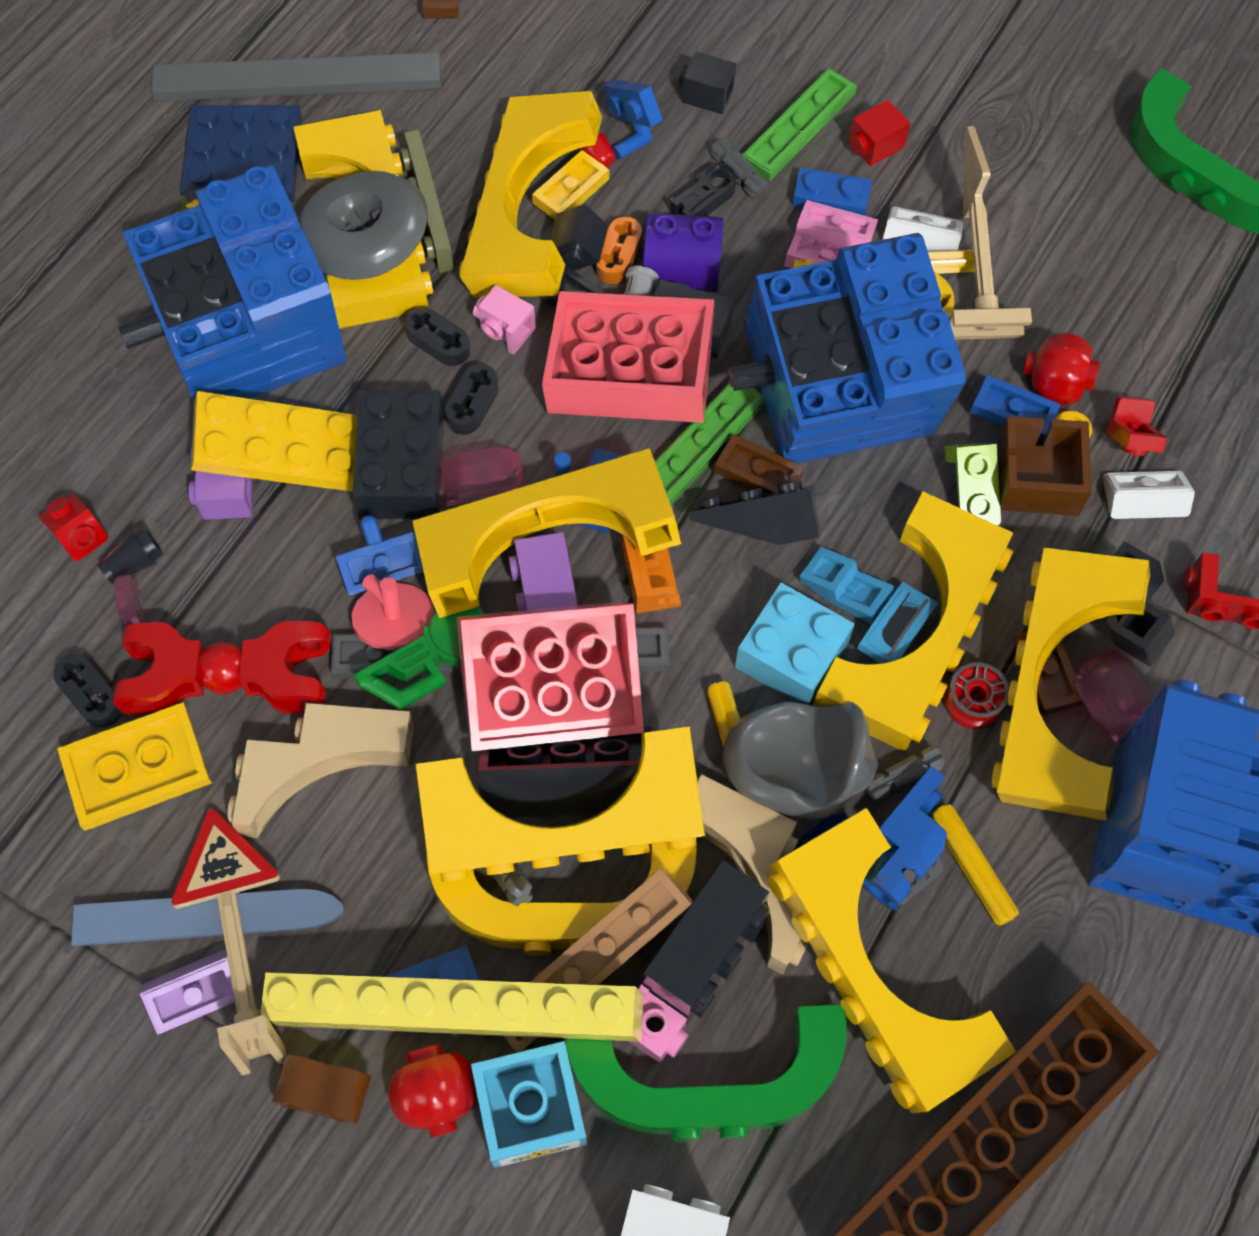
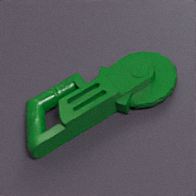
(423, 655)

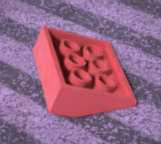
(629, 357)
(550, 675)

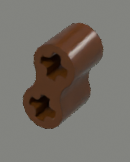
(321, 1089)

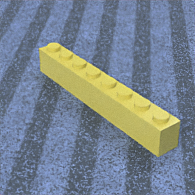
(454, 1006)

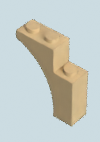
(328, 741)
(753, 841)

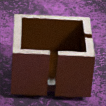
(1047, 476)

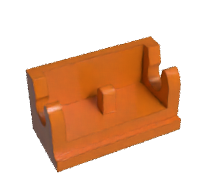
(650, 578)

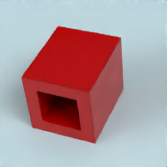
(879, 133)

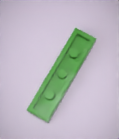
(799, 124)
(705, 441)

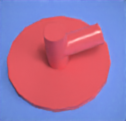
(391, 613)

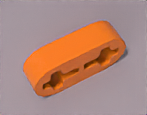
(625, 252)

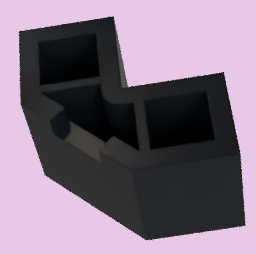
(1148, 633)

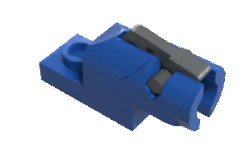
(914, 844)

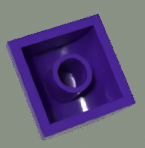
(684, 249)

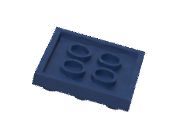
(234, 138)

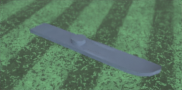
(161, 921)

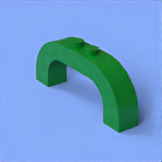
(1186, 164)
(722, 1109)

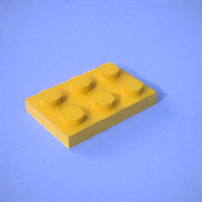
(133, 766)

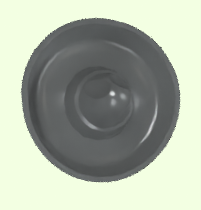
(364, 224)

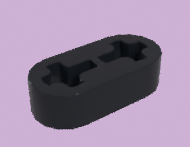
(440, 332)
(465, 395)
(80, 696)

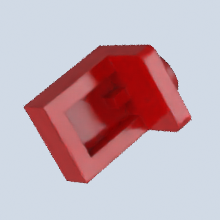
(1132, 426)
(73, 526)

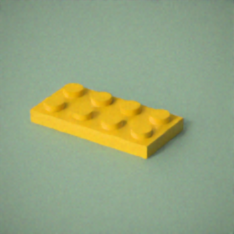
(273, 441)

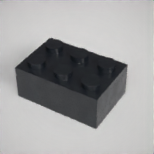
(398, 454)
(708, 942)

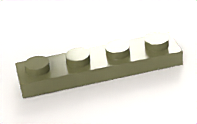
(437, 242)

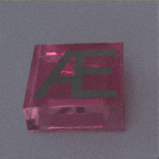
(128, 600)

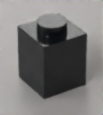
(708, 82)
(579, 236)

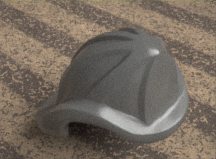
(801, 757)

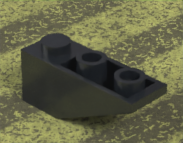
(770, 517)

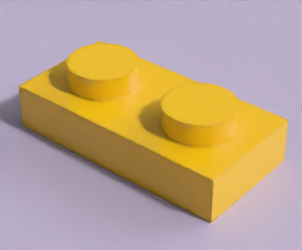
(571, 185)

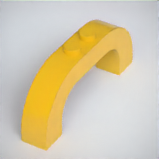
(542, 925)

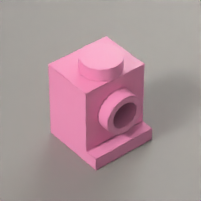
(505, 318)
(667, 1040)

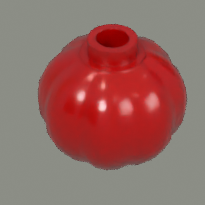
(1062, 368)
(432, 1090)

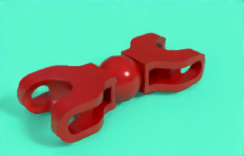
(185, 668)

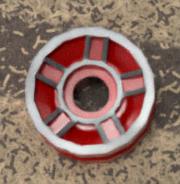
(991, 689)

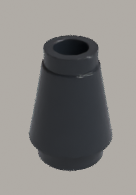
(131, 555)

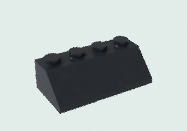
(559, 776)

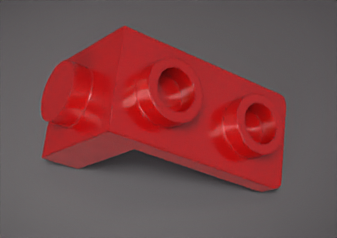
(1213, 606)

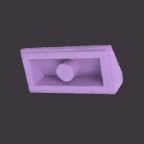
(188, 992)

